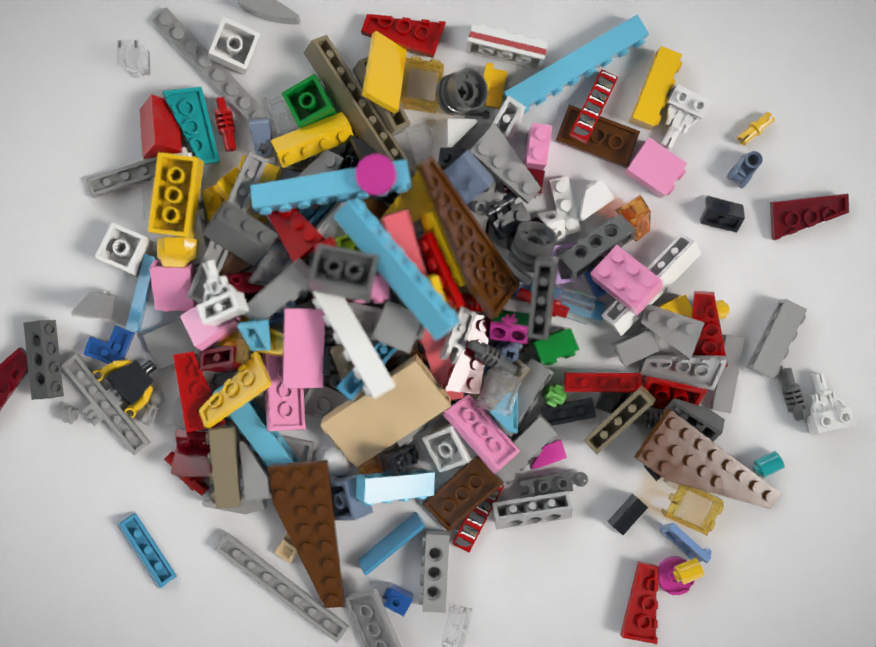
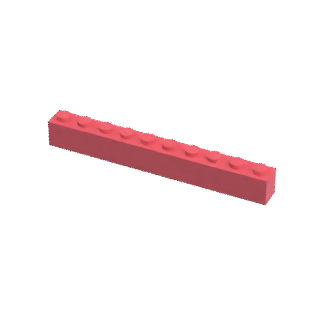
(402, 231)

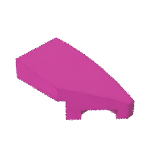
(550, 454)

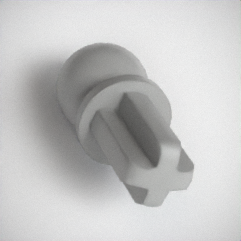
(151, 410)

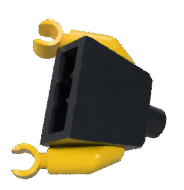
(130, 381)

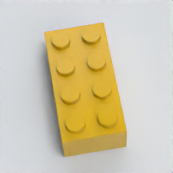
(175, 195)

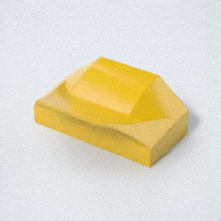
(176, 251)

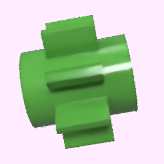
(554, 395)

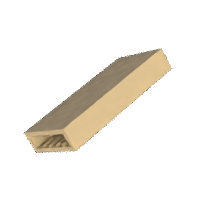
(371, 425)

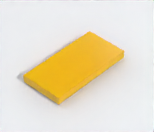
(384, 72)

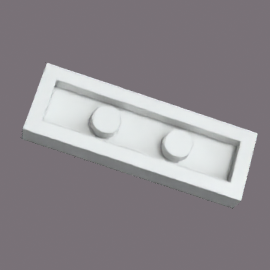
(565, 204)

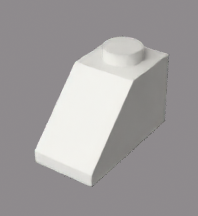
(509, 117)
(594, 198)

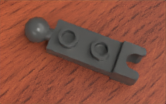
(552, 483)

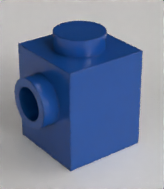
(397, 599)

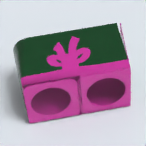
(518, 326)

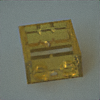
(414, 103)

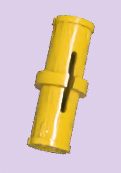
(755, 128)

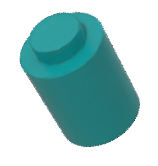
(768, 464)

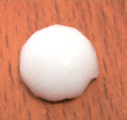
(337, 462)

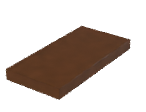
(607, 141)
(462, 493)

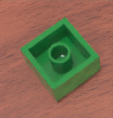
(309, 101)
(559, 344)

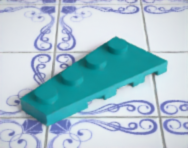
(193, 119)

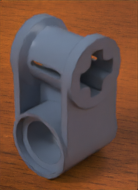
(261, 133)
(743, 171)
(508, 349)

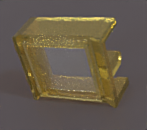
(694, 508)

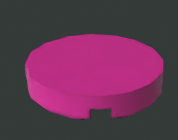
(376, 174)
(666, 578)

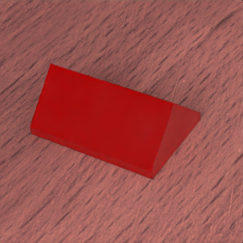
(158, 128)
(665, 391)

